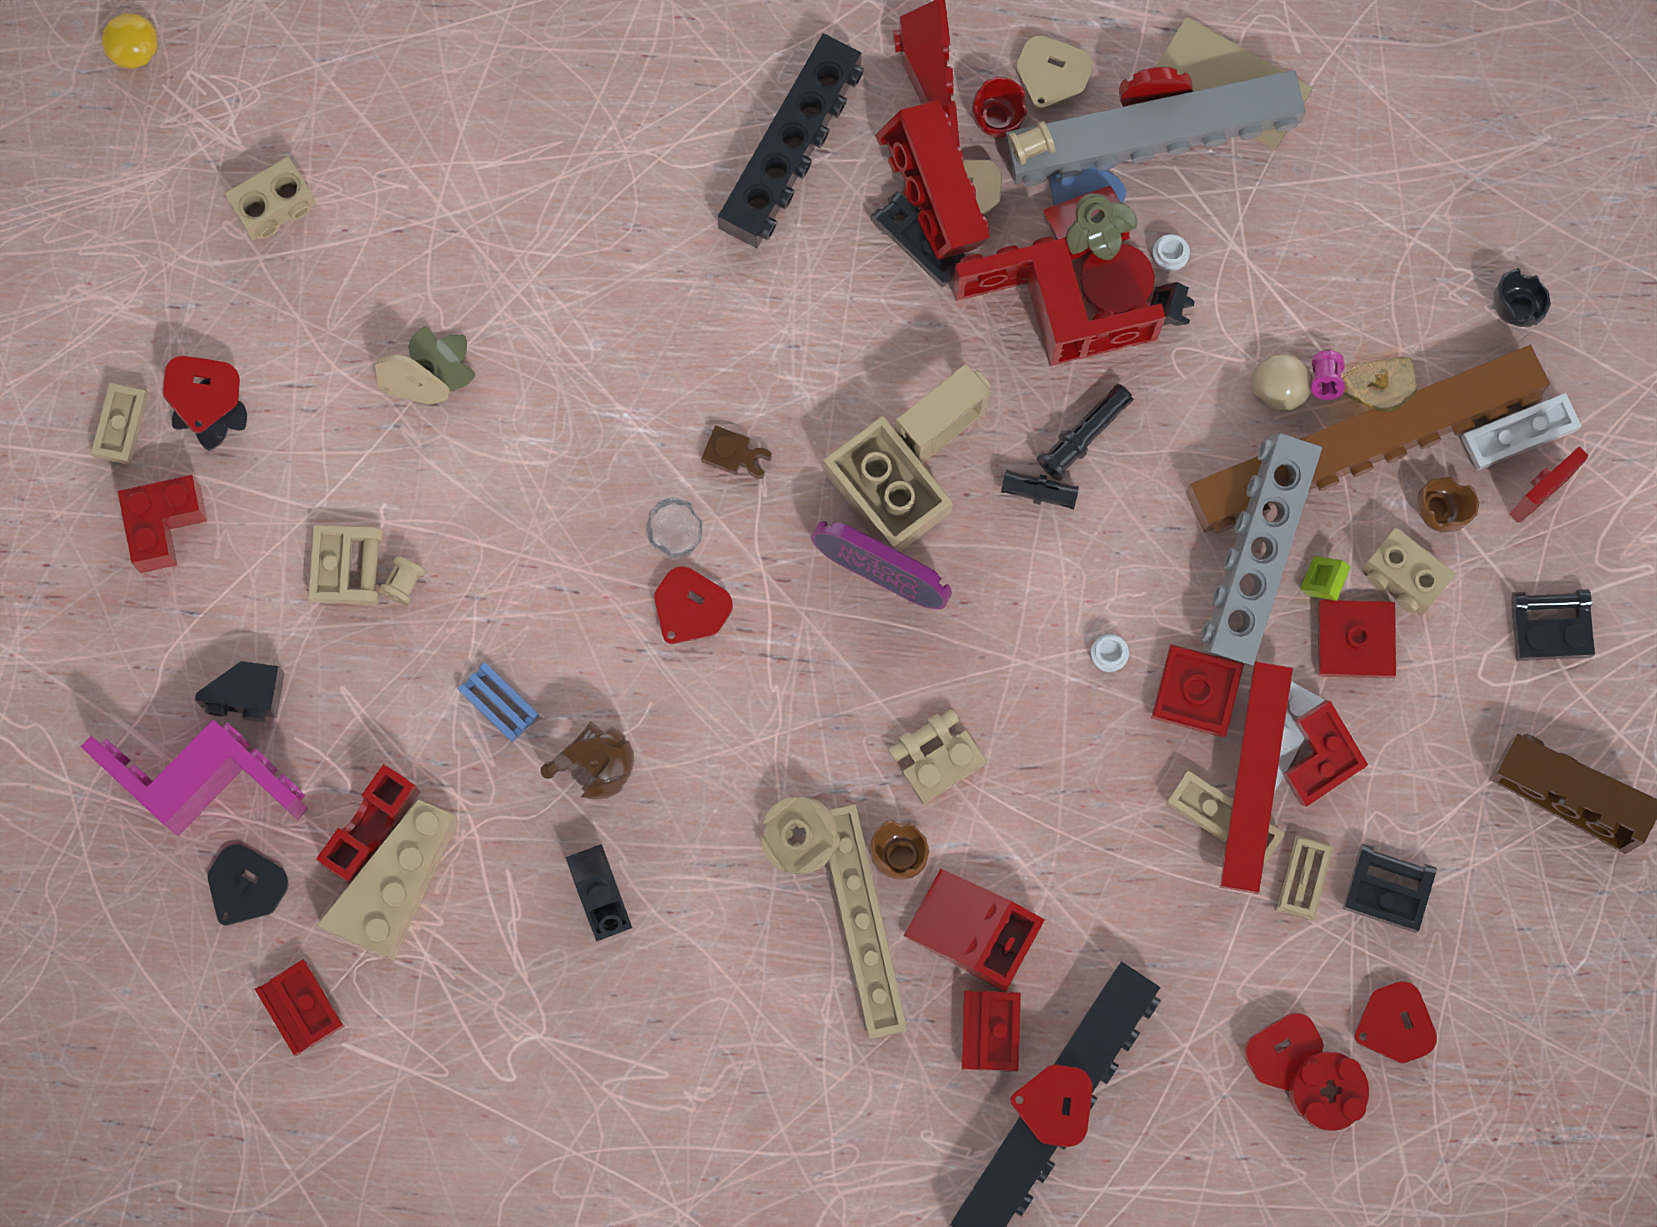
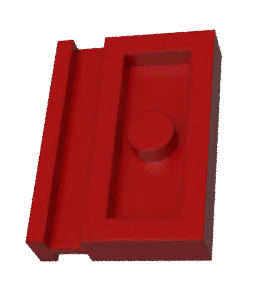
(299, 1007)
(991, 1031)

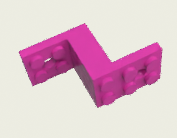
(196, 776)

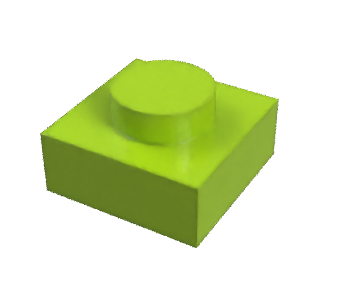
(1325, 578)

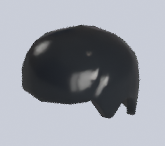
(1521, 299)

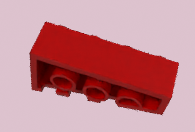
(935, 178)

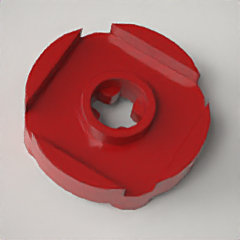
(1347, 1105)

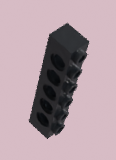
(827, 59)

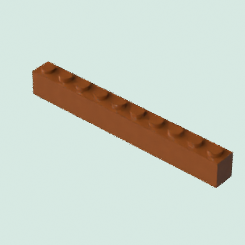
(1379, 435)

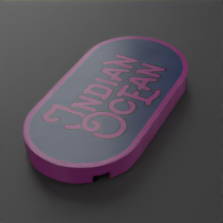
(881, 564)

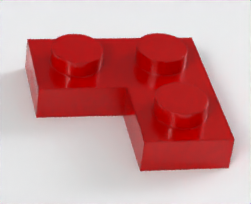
(1333, 755)

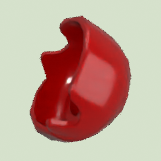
(999, 106)

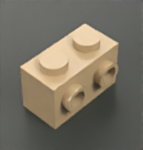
(1408, 572)

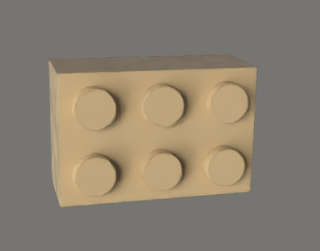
(887, 485)

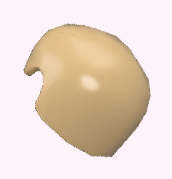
(1282, 382)

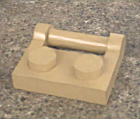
(332, 565)

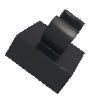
(1173, 300)

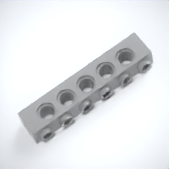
(1300, 461)

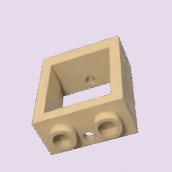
(944, 412)

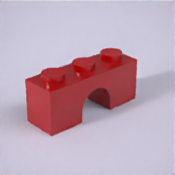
(381, 810)

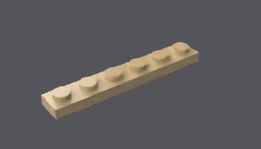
(865, 928)

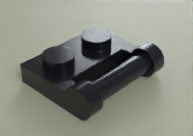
(1553, 637)
(1385, 899)

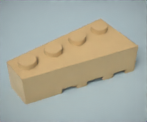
(390, 887)

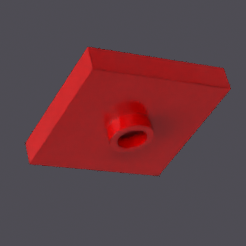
(1547, 483)
(1356, 639)
(1197, 691)

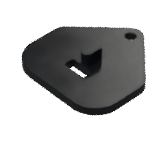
(237, 894)

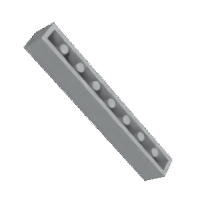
(1164, 126)

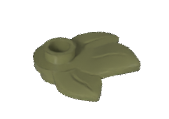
(1101, 231)
(442, 357)

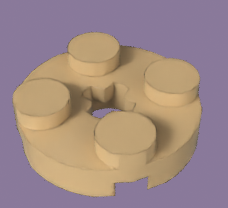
(820, 835)

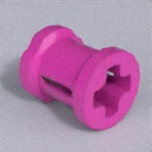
(1331, 379)

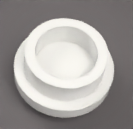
(1171, 252)
(1109, 653)

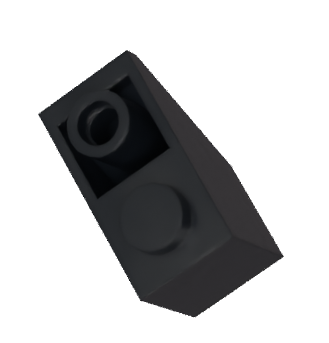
(246, 690)
(598, 892)

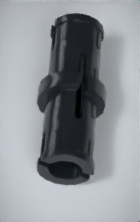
(1040, 489)

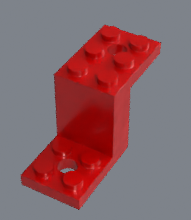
(1057, 300)

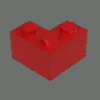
(150, 515)

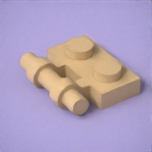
(944, 766)

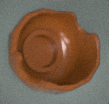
(1447, 505)
(899, 850)

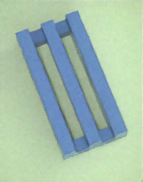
(476, 680)

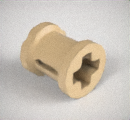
(1031, 143)
(402, 580)

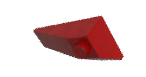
(924, 48)

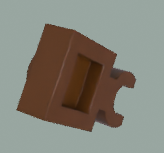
(730, 451)

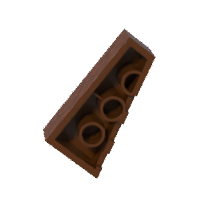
(1576, 793)

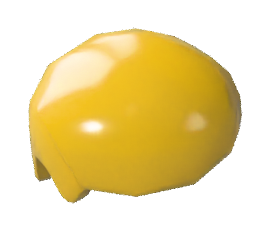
(130, 40)

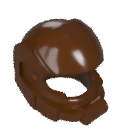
(603, 753)

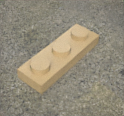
(1212, 810)

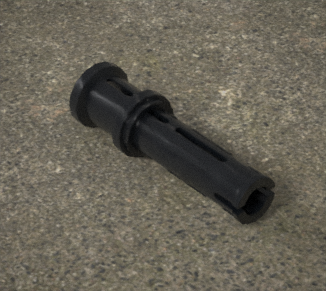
(1074, 442)

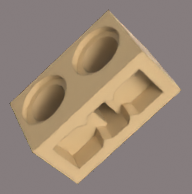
(265, 191)

